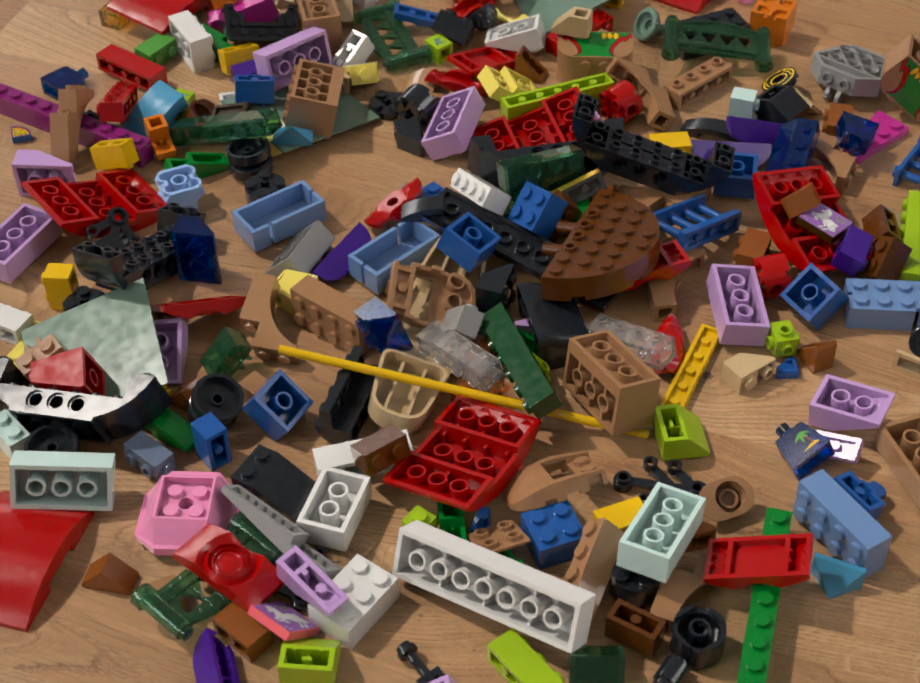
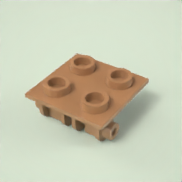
(499, 537)

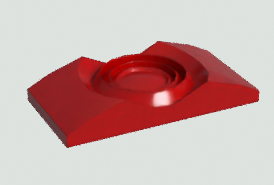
(476, 59)
(670, 263)
(200, 307)
(758, 560)
(229, 566)

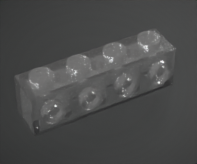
(649, 345)
(459, 355)

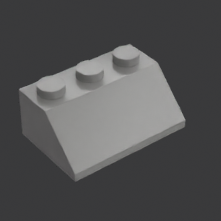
(303, 250)

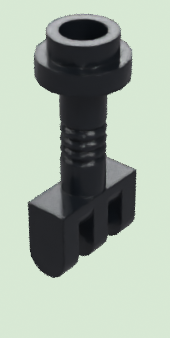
(407, 651)

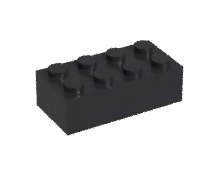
(727, 15)

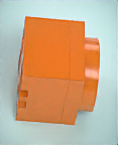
(776, 16)

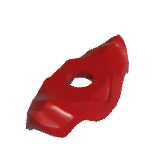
(467, 7)
(454, 80)
(391, 206)
(672, 327)

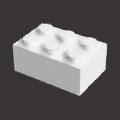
(192, 41)
(335, 508)
(370, 596)

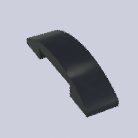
(707, 126)

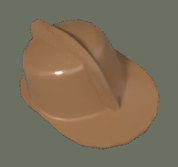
(727, 498)

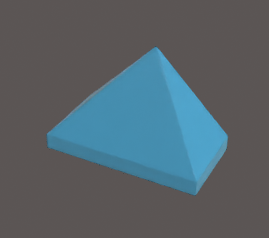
(293, 136)
(836, 575)

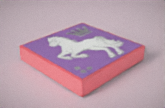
(283, 620)

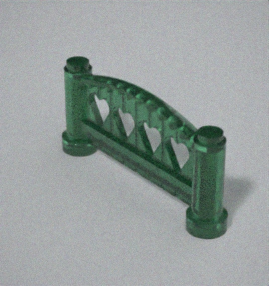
(677, 41)
(410, 52)
(166, 603)

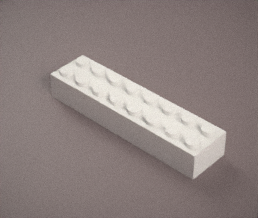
(494, 585)

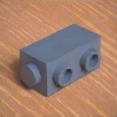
(149, 456)

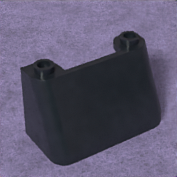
(237, 30)
(549, 323)

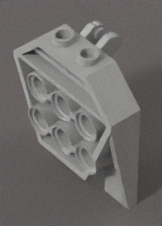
(848, 71)

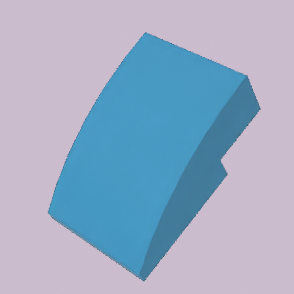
(157, 100)

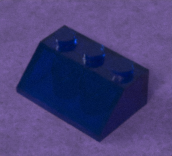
(794, 145)
(195, 250)

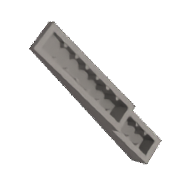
(276, 527)

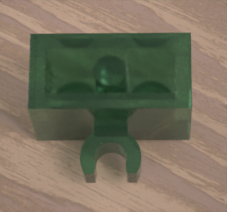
(226, 353)
(596, 664)

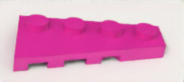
(887, 133)

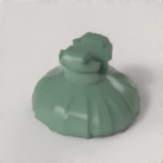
(648, 24)

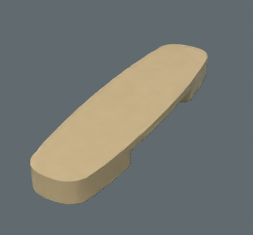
(403, 403)

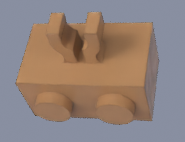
(44, 348)

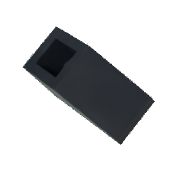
(409, 136)

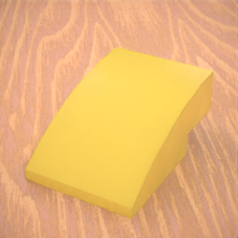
(504, 83)

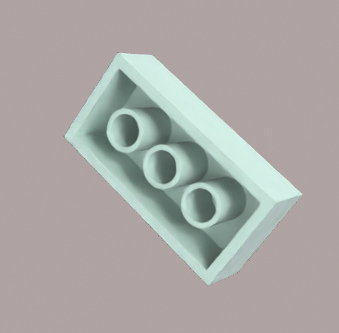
(62, 480)
(660, 532)

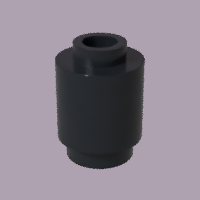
(672, 670)

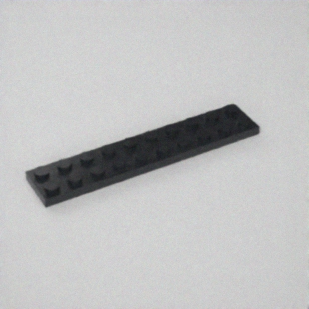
(517, 243)

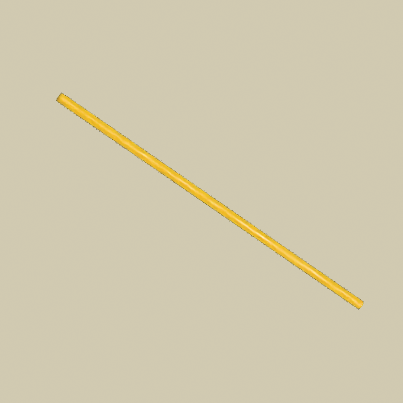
(440, 386)

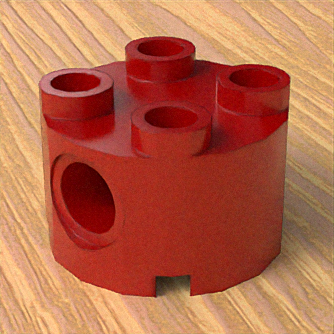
(621, 101)
(772, 274)

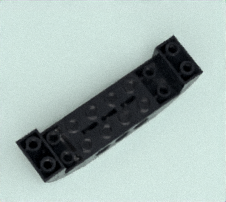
(484, 154)
(644, 159)
(147, 258)
(89, 415)

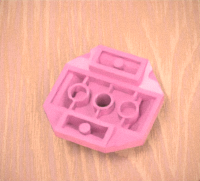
(180, 508)

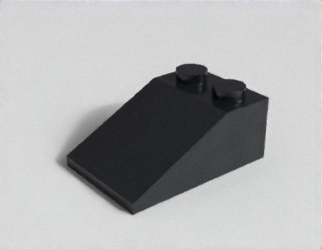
(274, 481)

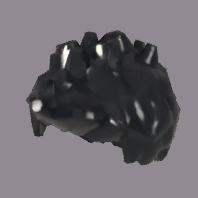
(484, 17)

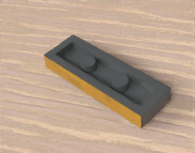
(583, 186)

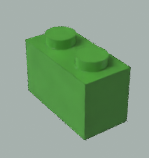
(157, 48)

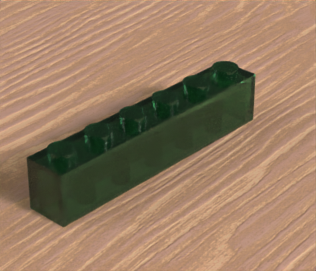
(225, 127)

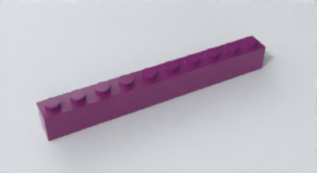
(36, 113)

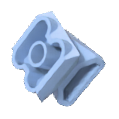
(180, 186)

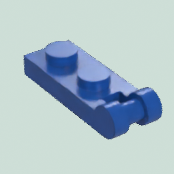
(414, 15)

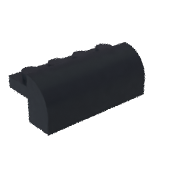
(347, 403)

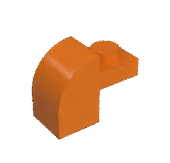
(158, 132)

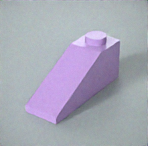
(309, 581)

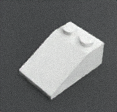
(515, 34)

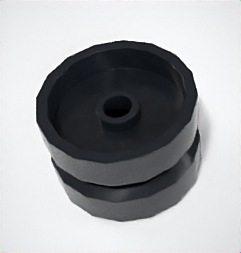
(249, 157)
(217, 395)
(52, 438)

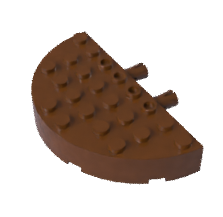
(604, 250)

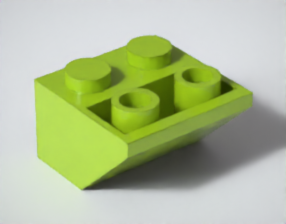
(679, 433)
(309, 661)

